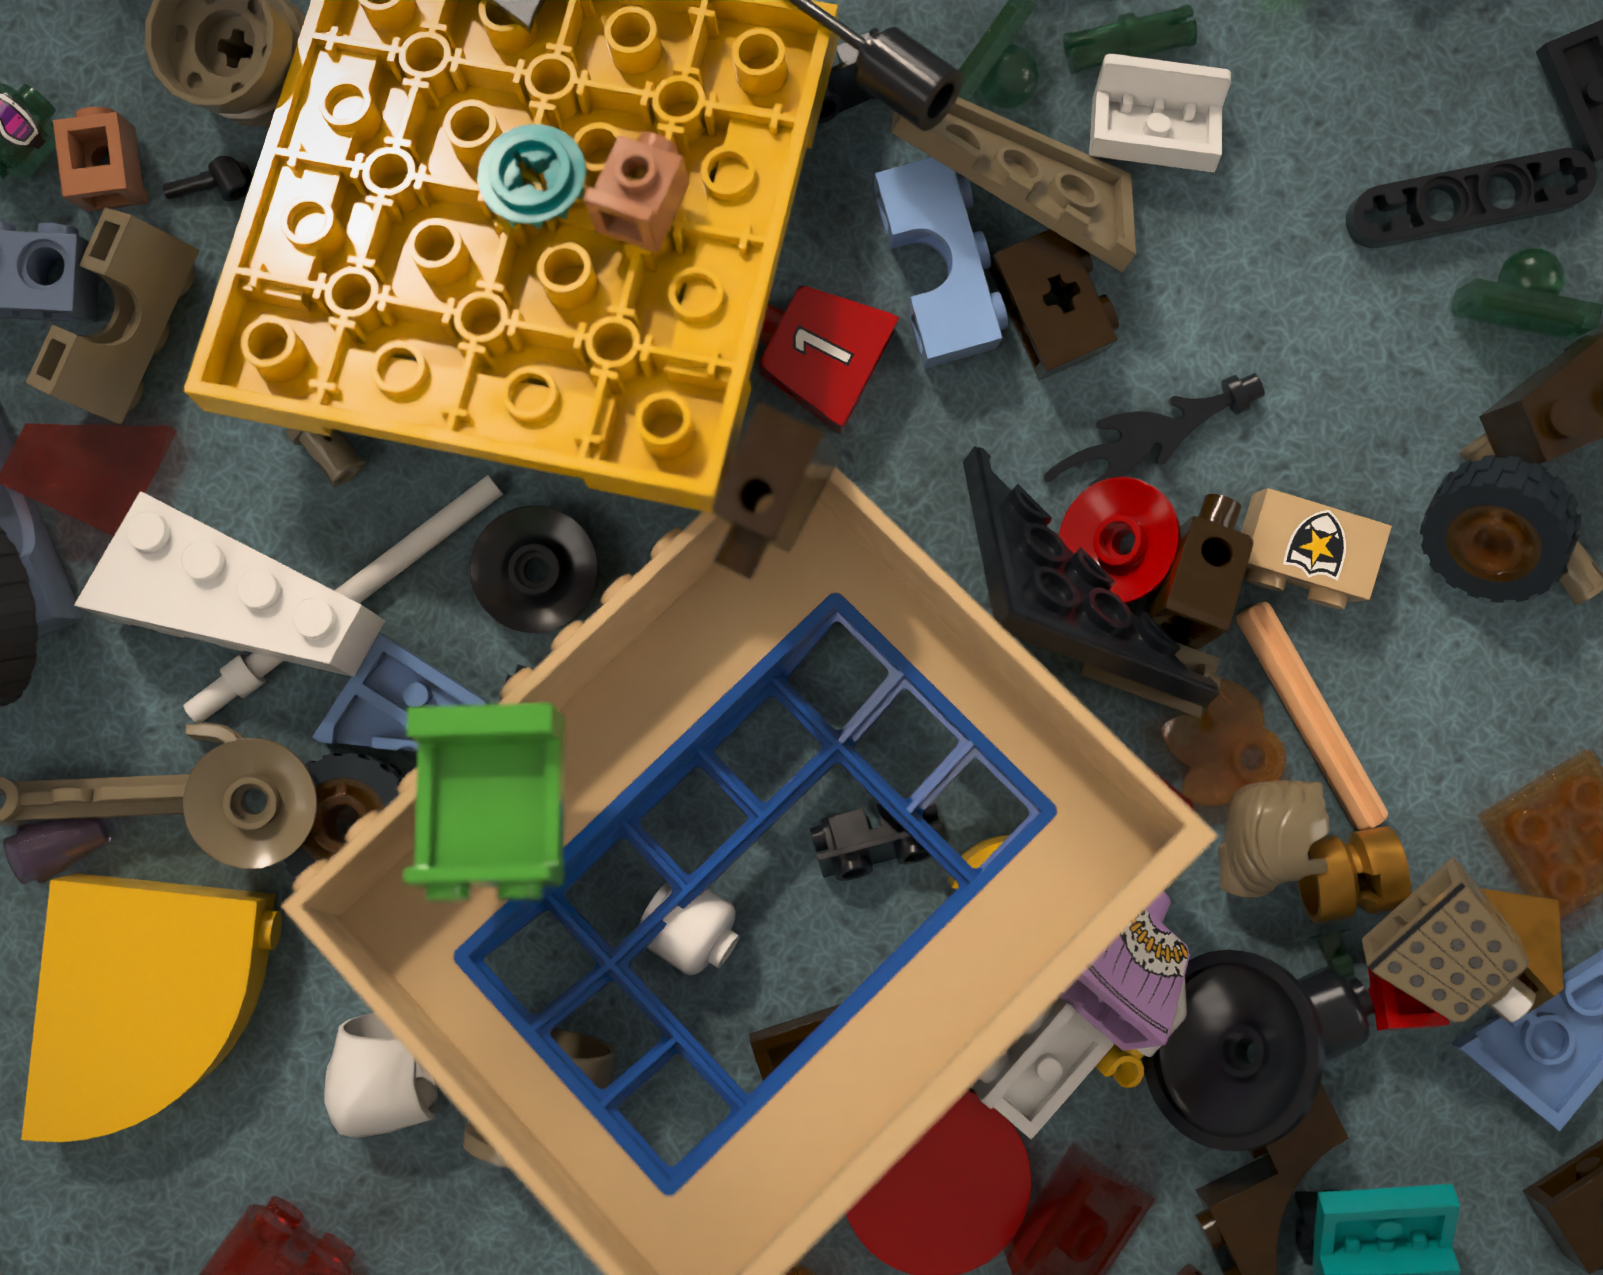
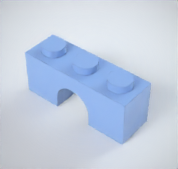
(928, 207)

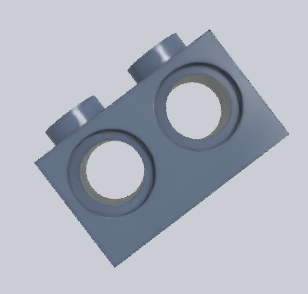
(24, 273)

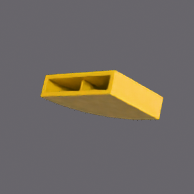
(138, 997)

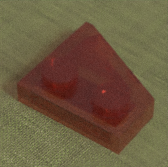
(86, 468)

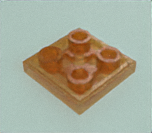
(1554, 832)

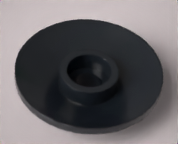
(501, 563)

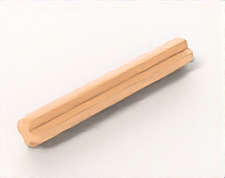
(1312, 716)

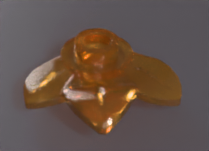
(1216, 744)

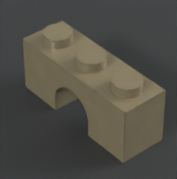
(146, 277)

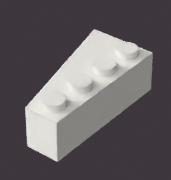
(207, 587)

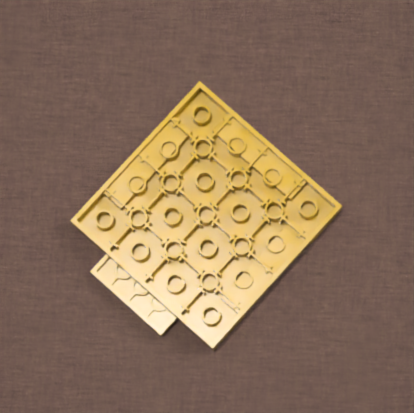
(408, 313)

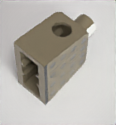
(1451, 949)

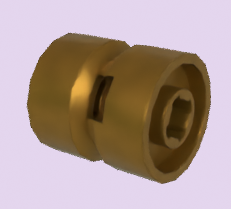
(1362, 872)

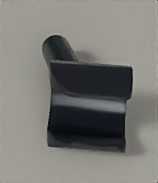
(223, 172)

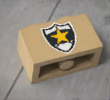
(1313, 548)

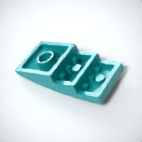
(1386, 1231)

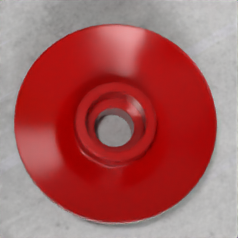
(1108, 513)

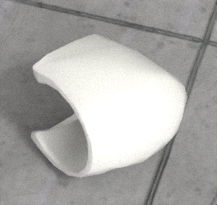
(375, 1081)

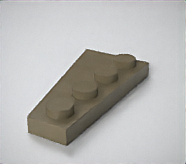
(1037, 175)

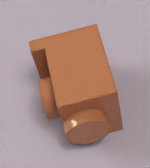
(79, 149)
(643, 208)

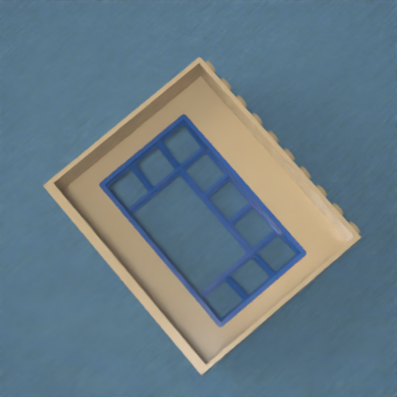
(646, 702)

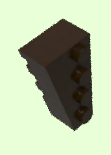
(1552, 408)

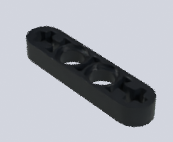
(1469, 197)

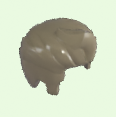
(1270, 836)

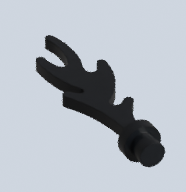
(1144, 429)

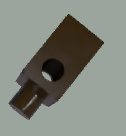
(775, 460)
(1206, 576)

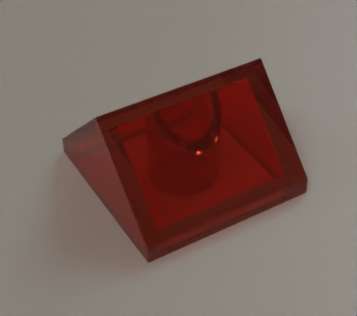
(1077, 1220)

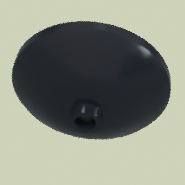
(1204, 1068)

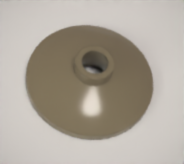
(218, 808)

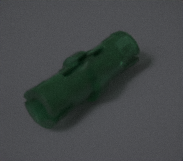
(1130, 37)

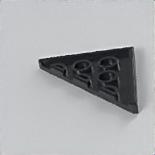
(1065, 597)

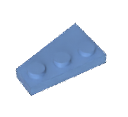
(1551, 1053)

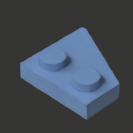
(376, 700)

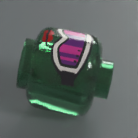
(25, 131)

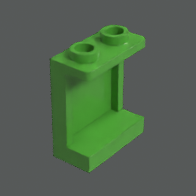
(488, 800)

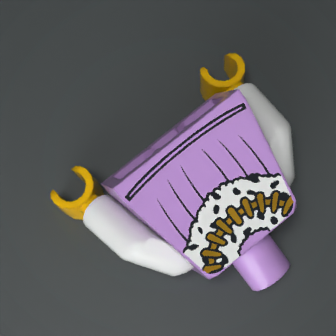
(1134, 992)

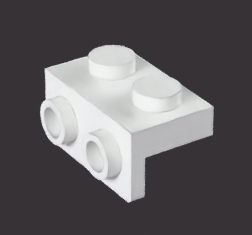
(1159, 112)
(1042, 1067)

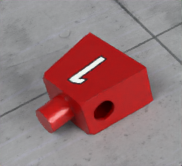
(824, 351)

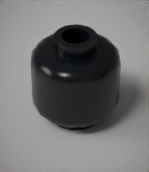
(1341, 1009)

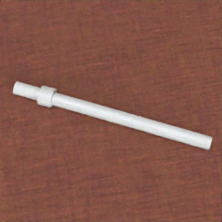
(247, 673)

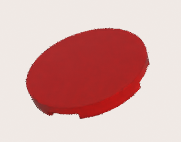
(949, 1195)

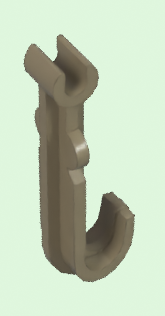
(103, 796)

